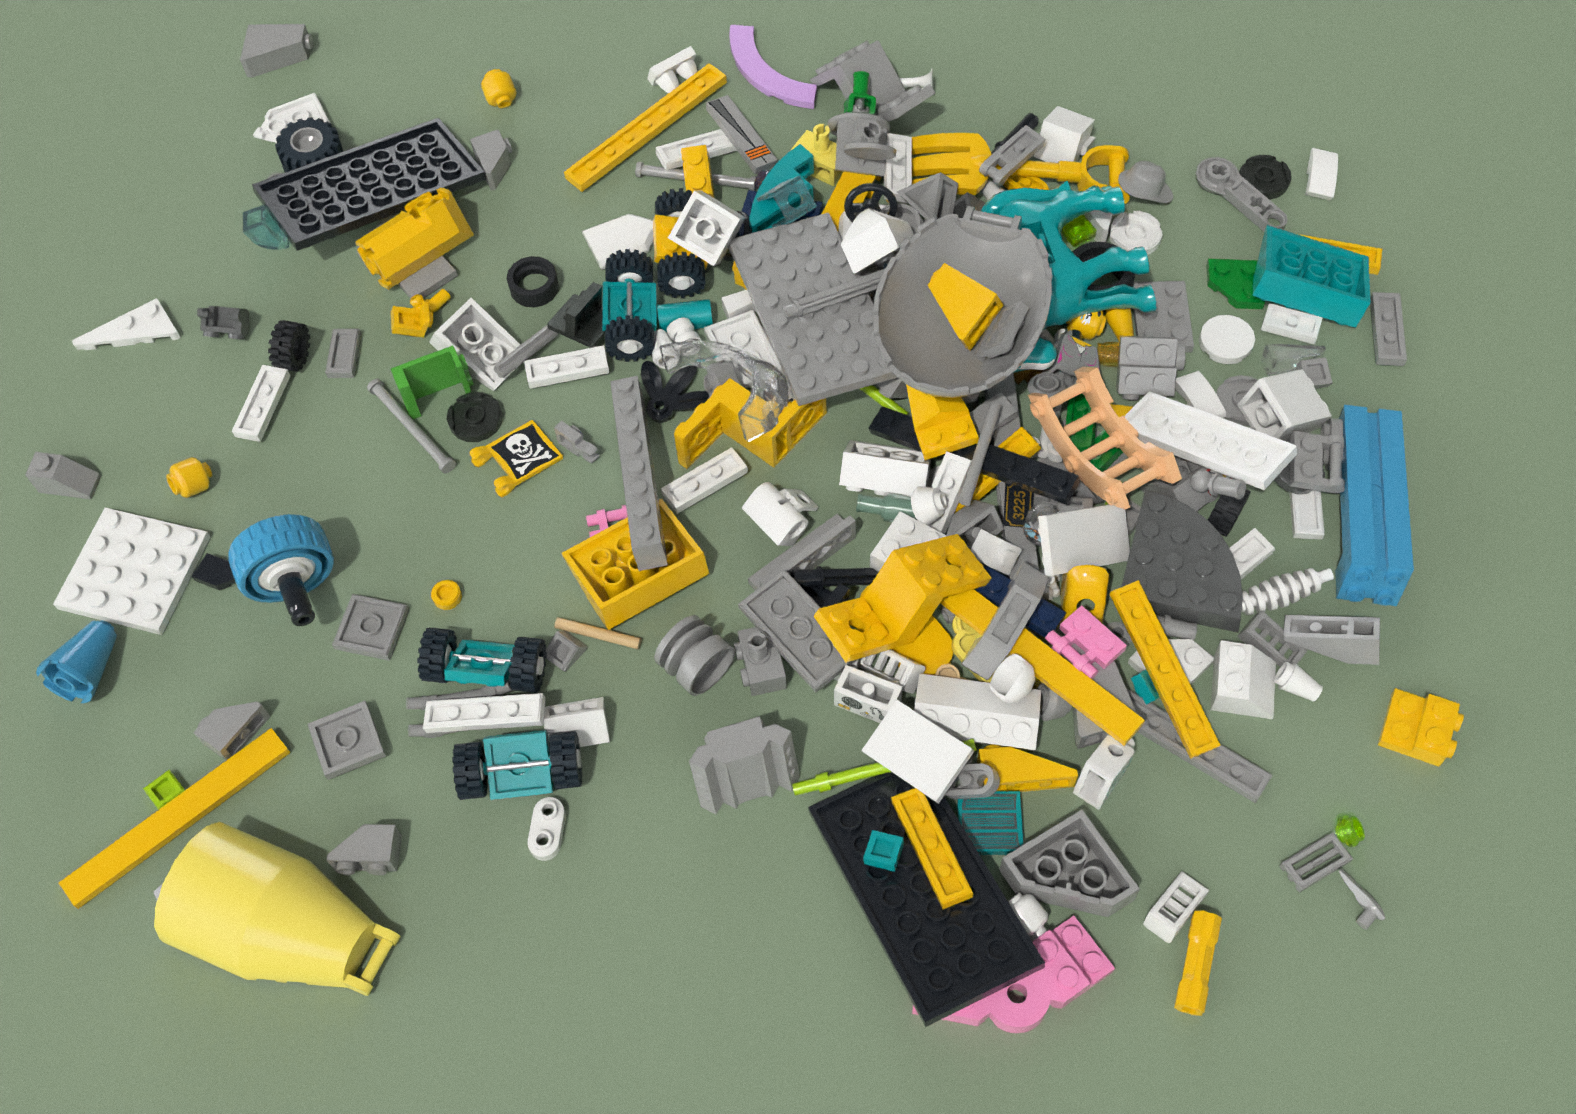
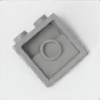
(1146, 366)

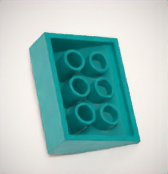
(1312, 277)

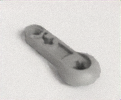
(1238, 191)

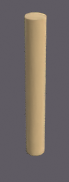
(598, 633)

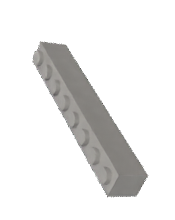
(638, 474)

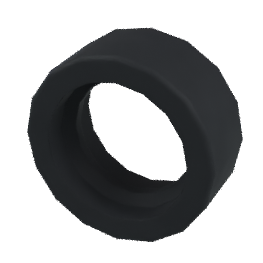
(529, 266)

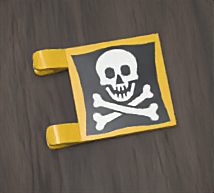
(519, 454)

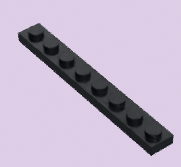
(998, 462)

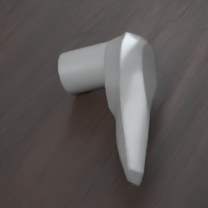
(1366, 901)

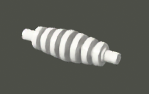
(1283, 590)

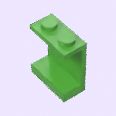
(430, 375)

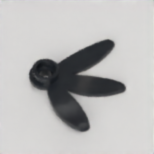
(669, 395)

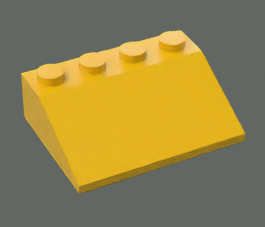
(611, 576)

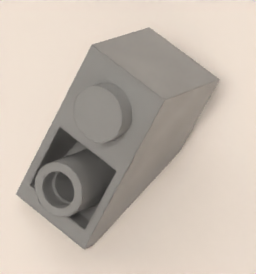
(368, 849)

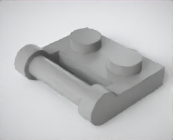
(1307, 465)

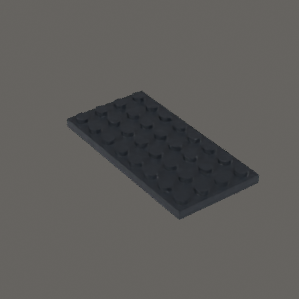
(366, 183)
(938, 953)

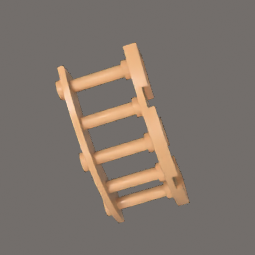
(1153, 460)

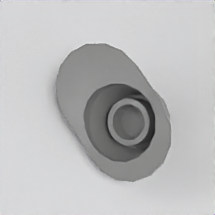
(1146, 181)

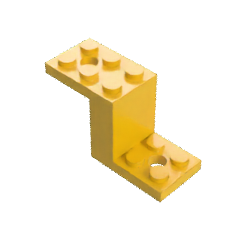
(720, 416)
(902, 597)

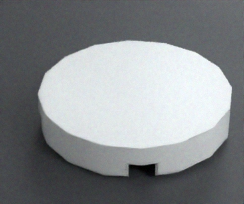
(1135, 231)
(1227, 339)

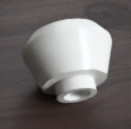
(928, 504)

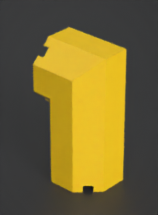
(414, 237)

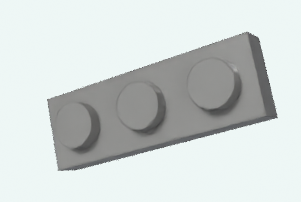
(1388, 329)

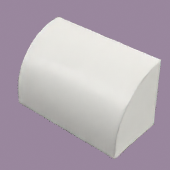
(583, 716)

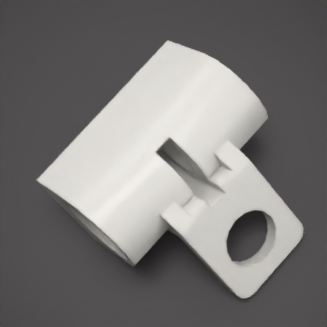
(779, 512)

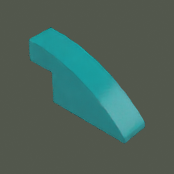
(795, 163)

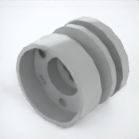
(694, 655)

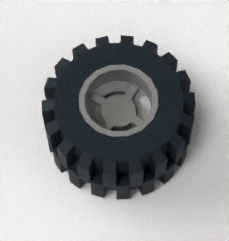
(307, 143)

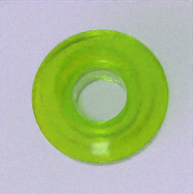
(1349, 830)

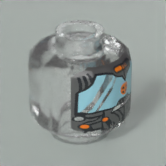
(1031, 521)

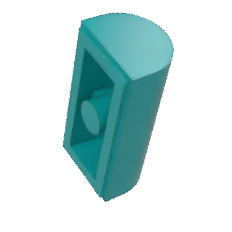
(697, 311)

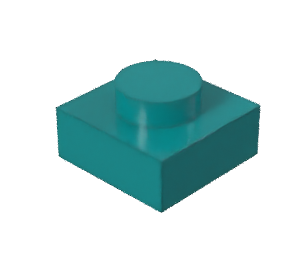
(1144, 687)
(883, 850)

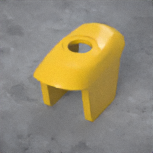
(1084, 583)

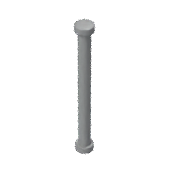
(678, 174)
(377, 388)

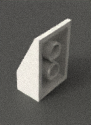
(478, 339)

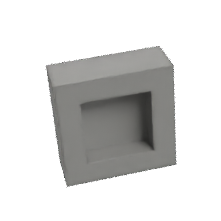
(1317, 371)

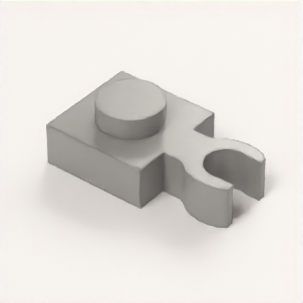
(572, 439)

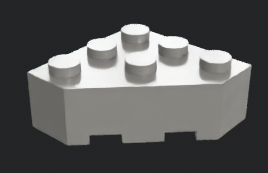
(1071, 869)

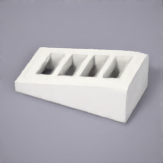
(906, 675)
(1162, 921)

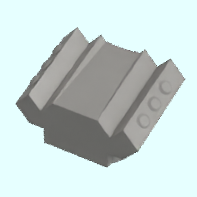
(743, 764)

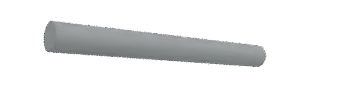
(979, 454)

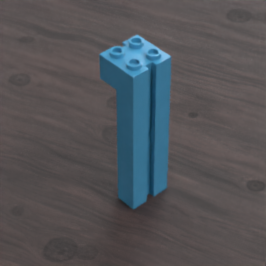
(1374, 508)

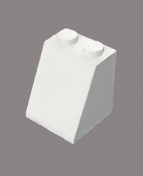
(1284, 405)

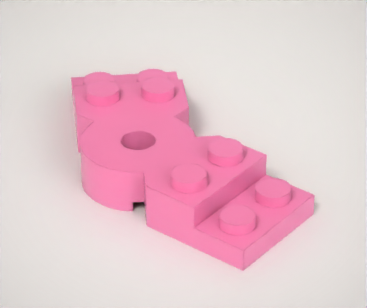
(1071, 968)

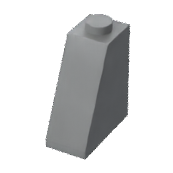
(274, 47)

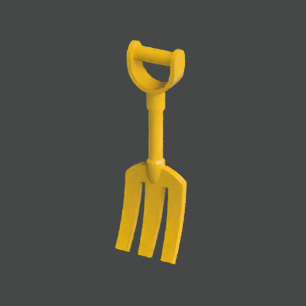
(972, 150)

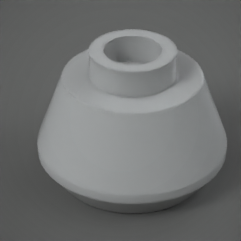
(1046, 383)
(1052, 705)

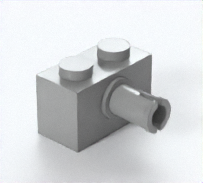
(761, 661)

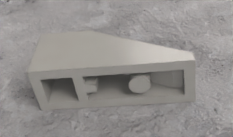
(1341, 638)

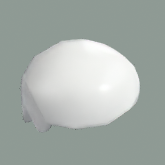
(1013, 679)

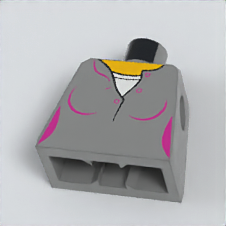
(1072, 355)

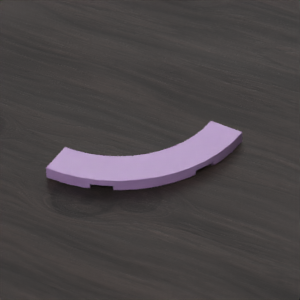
(762, 76)

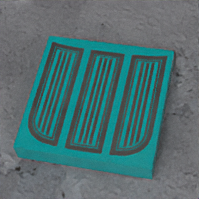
(993, 822)

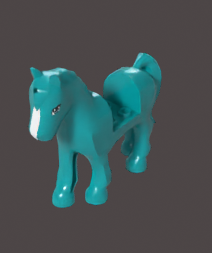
(1045, 215)

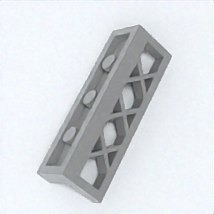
(810, 550)

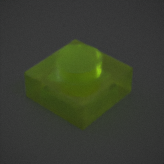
(1079, 231)

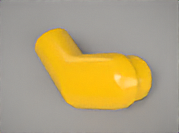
(435, 302)

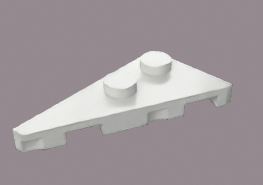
(131, 328)

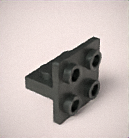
(581, 317)

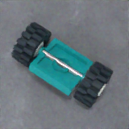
(629, 305)
(481, 661)
(517, 765)

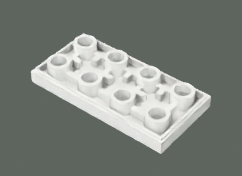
(1083, 538)

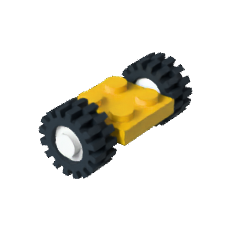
(678, 269)

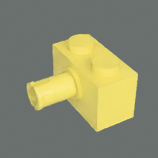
(823, 154)

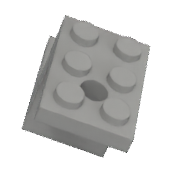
(883, 82)

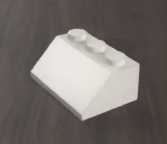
(883, 468)

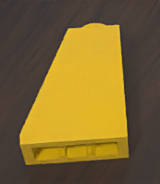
(965, 303)

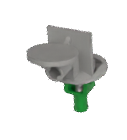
(861, 133)

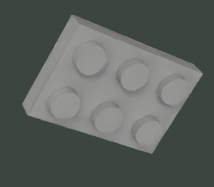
(1171, 315)

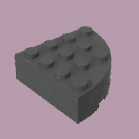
(1184, 565)

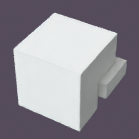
(1065, 135)

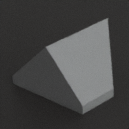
(932, 196)

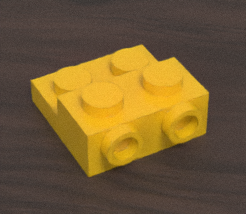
(1421, 726)

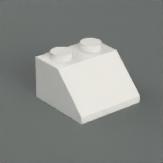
(1243, 681)

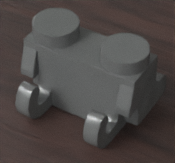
(225, 320)

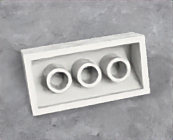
(974, 712)

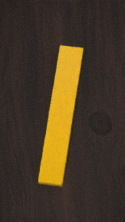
(1164, 669)

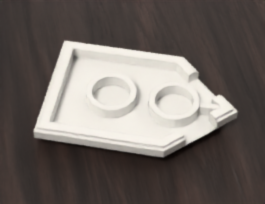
(280, 116)
(619, 234)

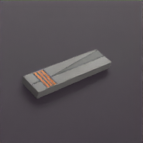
(741, 134)

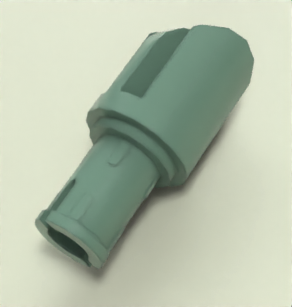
(886, 507)

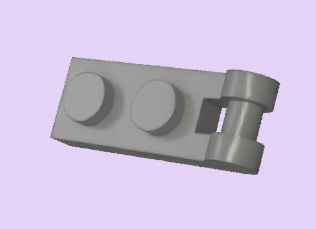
(1012, 155)

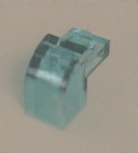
(263, 230)

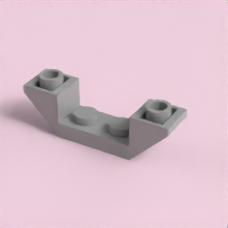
(1008, 621)

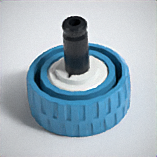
(282, 562)

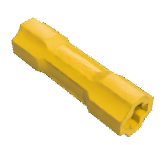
(1193, 986)

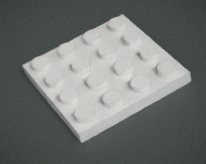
(132, 571)

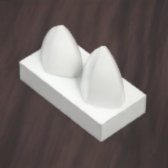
(665, 71)

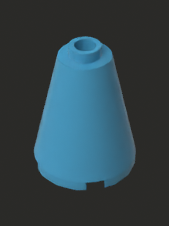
(79, 663)

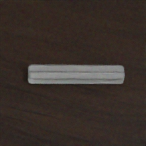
(524, 351)

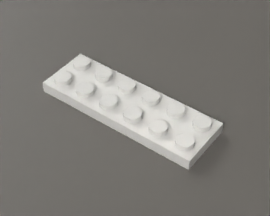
(1210, 440)

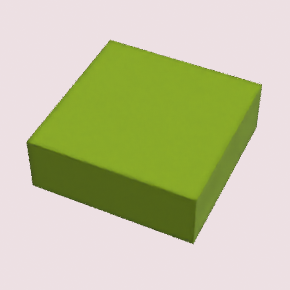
(164, 789)

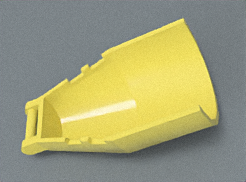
(265, 914)

